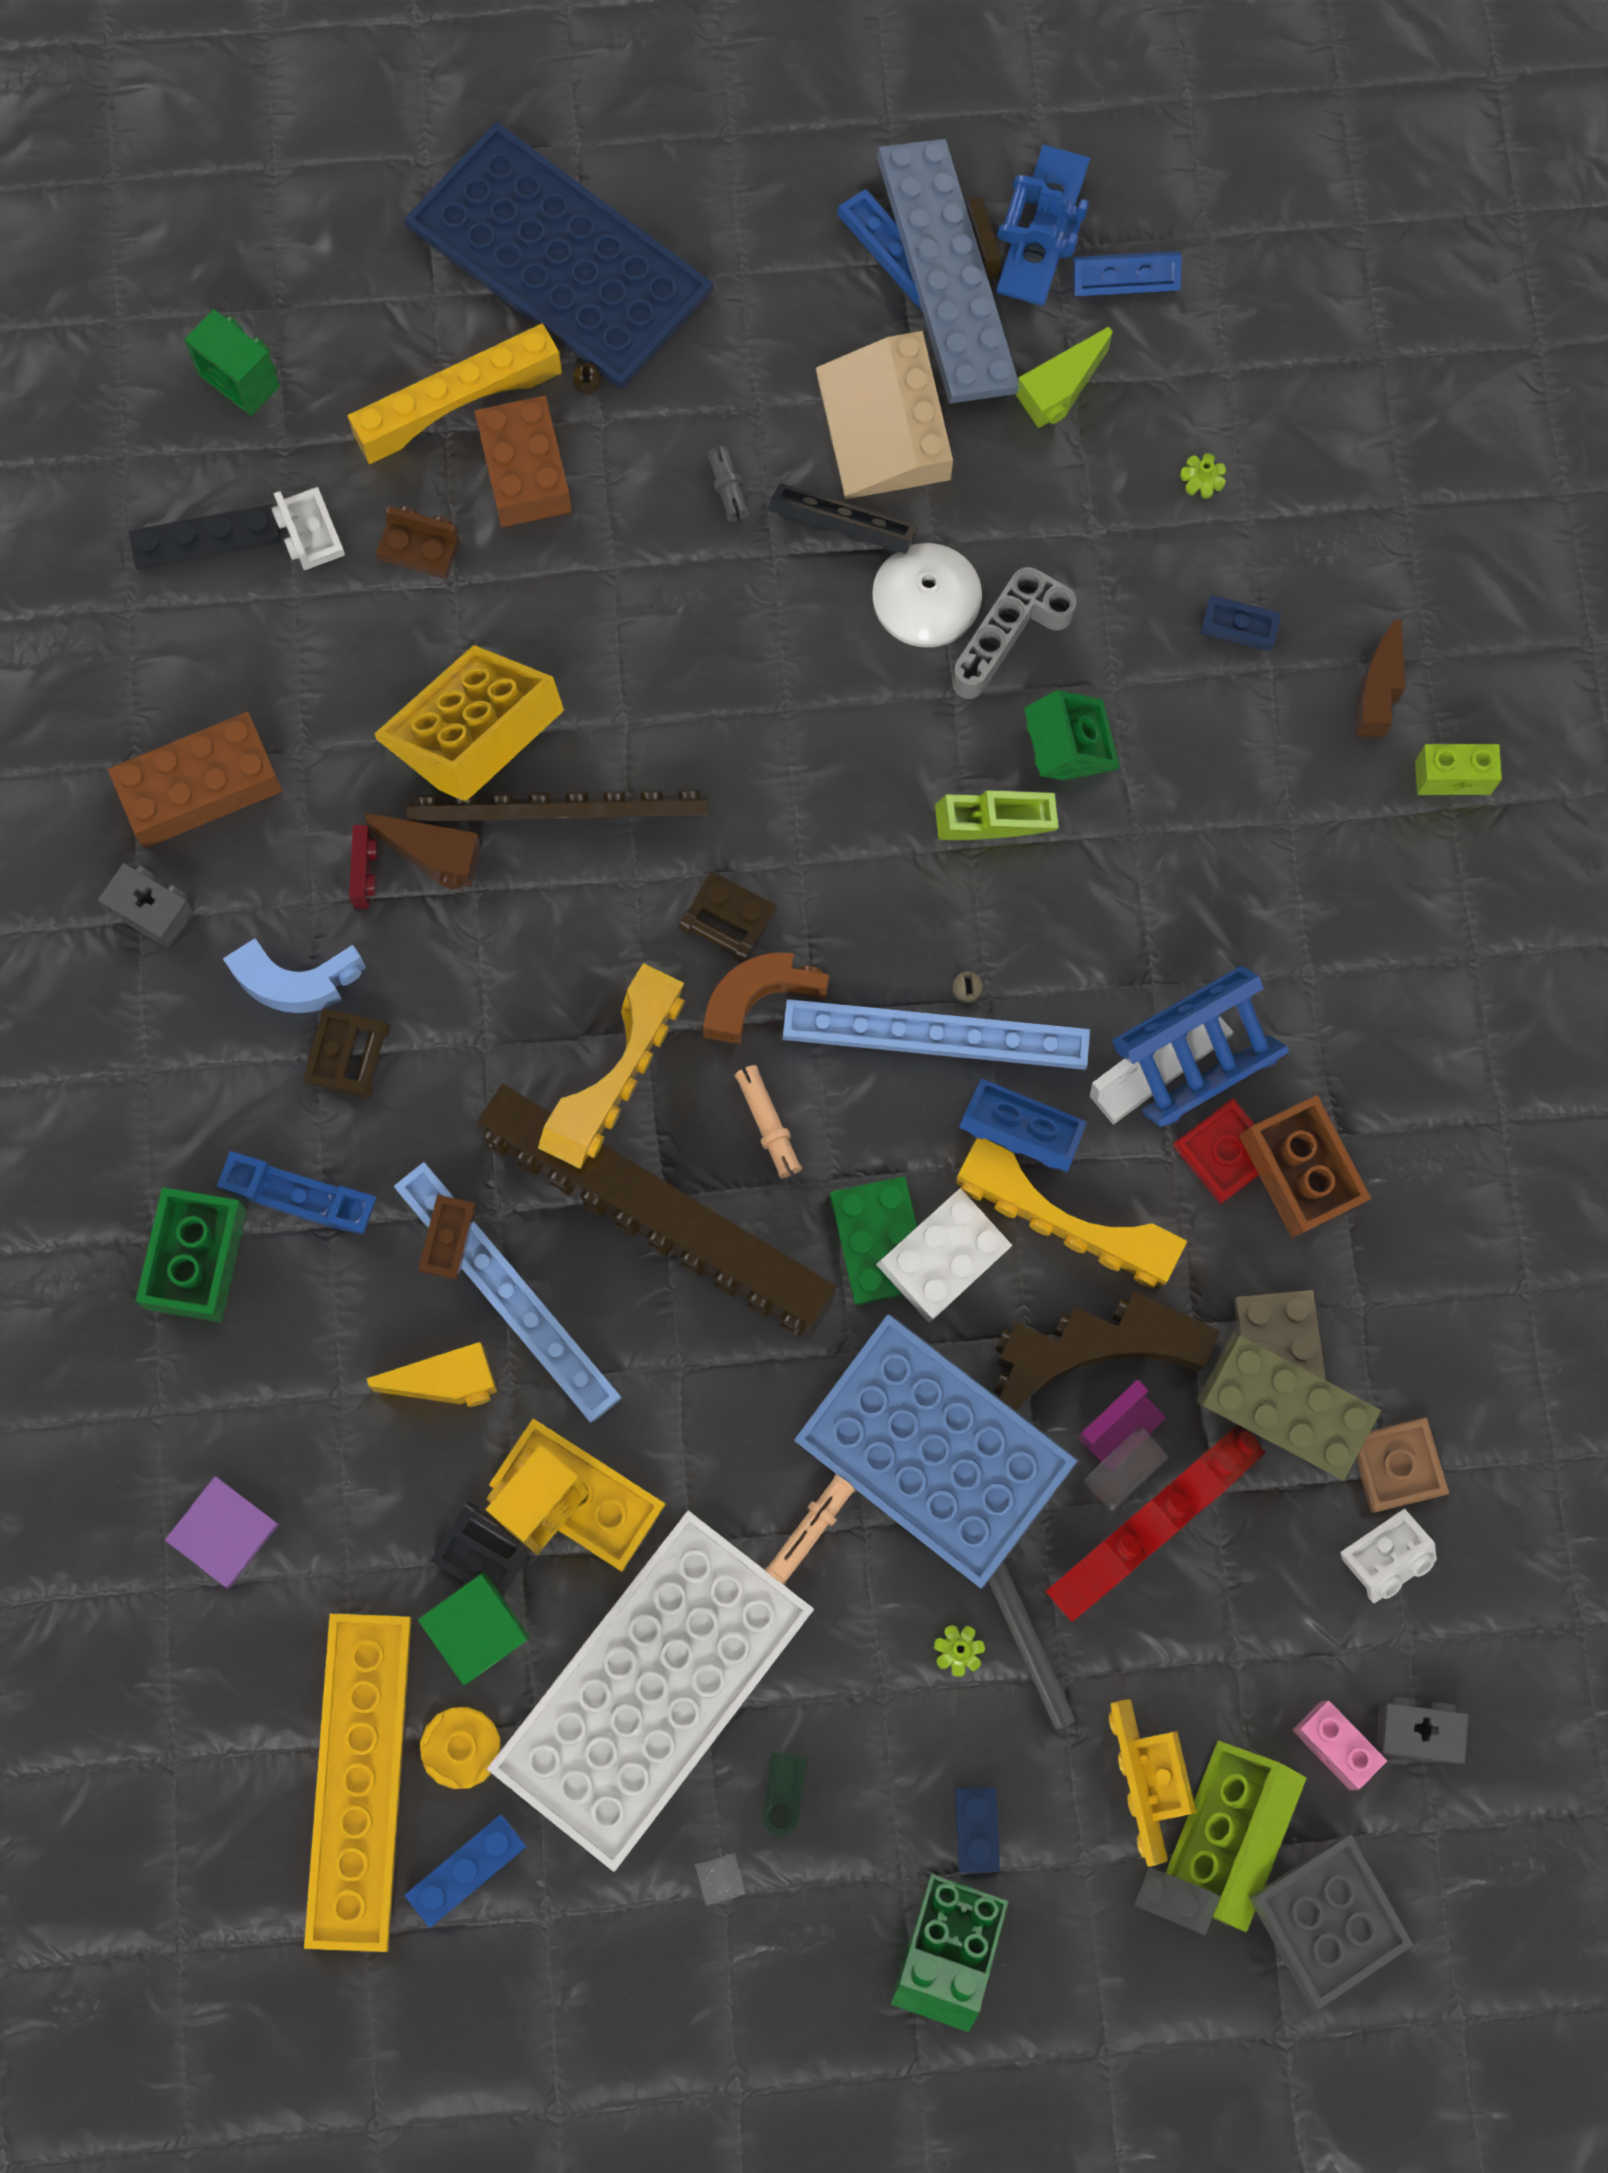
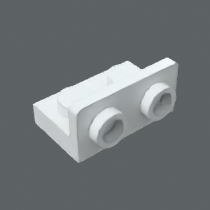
(1390, 1556)

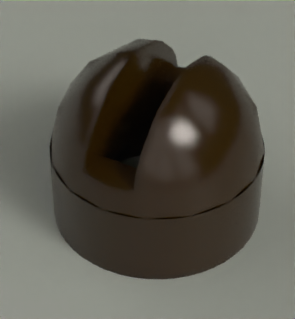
(595, 378)

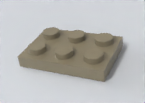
(1284, 1326)

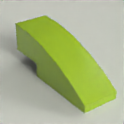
(995, 815)

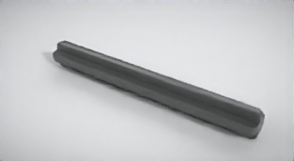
(1031, 1648)

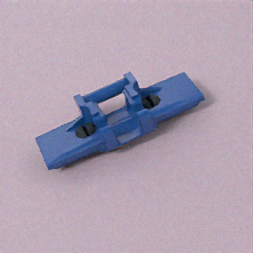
(1054, 229)

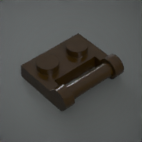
(733, 907)
(334, 1049)

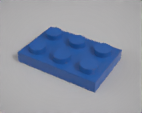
(1023, 1125)

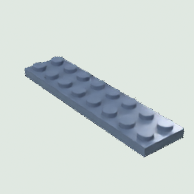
(947, 271)

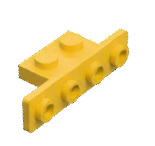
(1154, 1777)

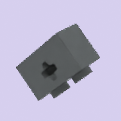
(160, 921)
(1446, 1736)

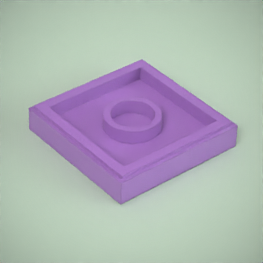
(222, 1532)

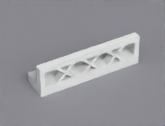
(1125, 1085)

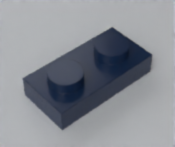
(1240, 623)
(977, 1830)

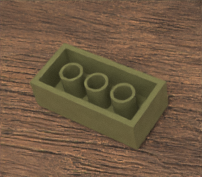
(1288, 1406)

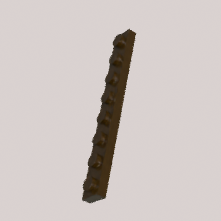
(542, 806)

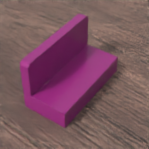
(1120, 1421)

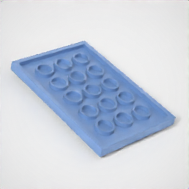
(936, 1450)

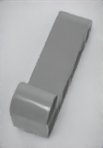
(1004, 634)

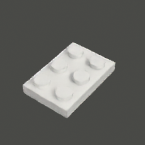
(944, 1255)

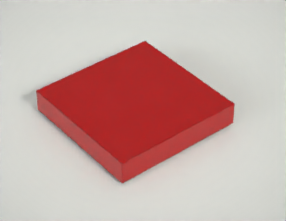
(1218, 1153)

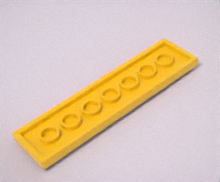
(358, 1783)

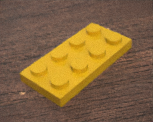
(612, 1515)

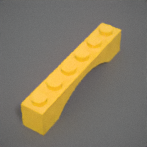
(510, 365)
(579, 1119)
(1141, 1250)

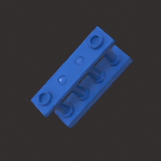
(1173, 1026)

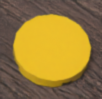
(459, 1747)

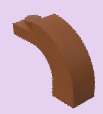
(752, 982)

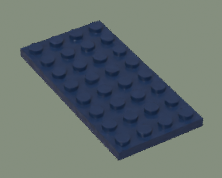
(559, 254)

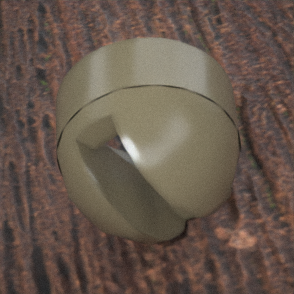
(959, 987)

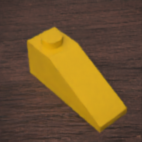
(449, 1377)

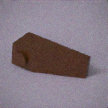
(437, 851)

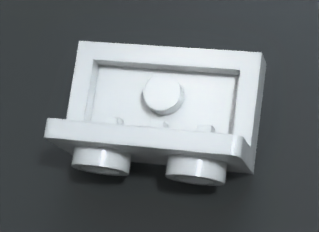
(310, 528)

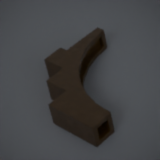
(1142, 1331)

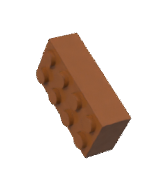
(195, 780)

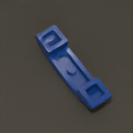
(296, 1194)

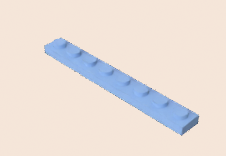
(936, 1034)
(518, 1305)

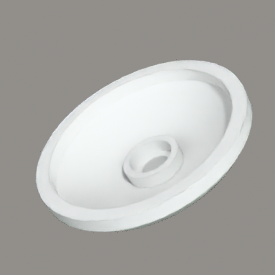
(927, 614)

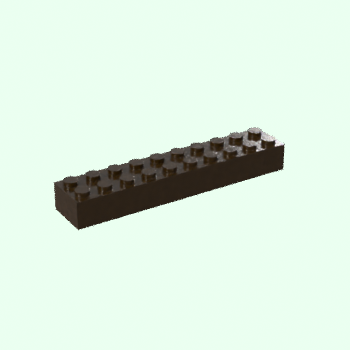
(664, 1217)

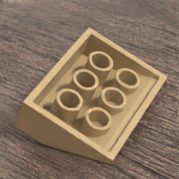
(885, 417)

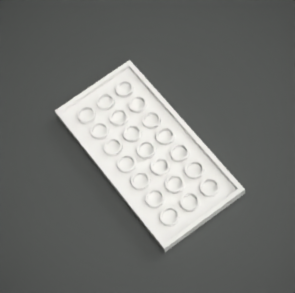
(650, 1690)

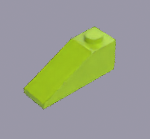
(1056, 384)

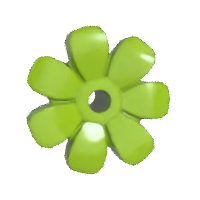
(1203, 475)
(952, 1657)

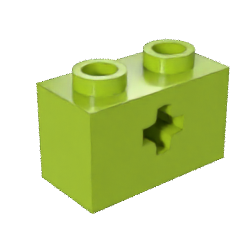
(1458, 769)

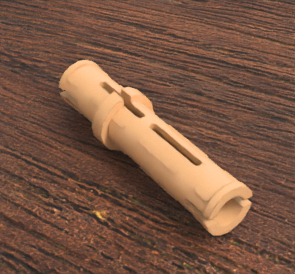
(774, 1135)
(810, 1529)

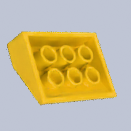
(472, 721)

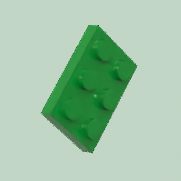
(869, 1225)

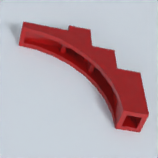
(1156, 1522)

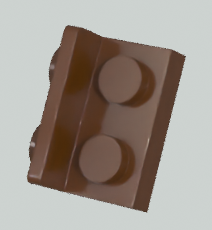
(418, 542)

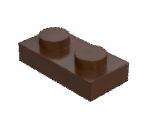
(447, 1237)

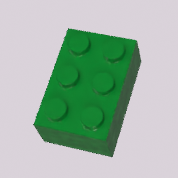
(191, 1254)

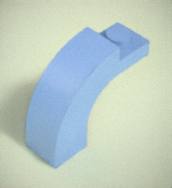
(293, 990)

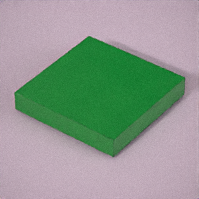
(474, 1628)

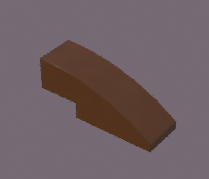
(1381, 685)

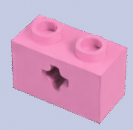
(1339, 1745)

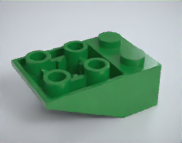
(950, 1953)

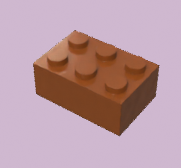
(523, 461)
(1304, 1166)

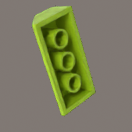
(1236, 1829)

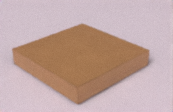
(1400, 1466)

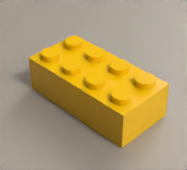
(536, 1498)

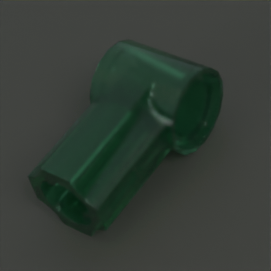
(784, 1789)

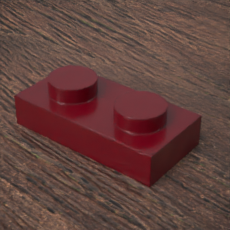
(363, 851)

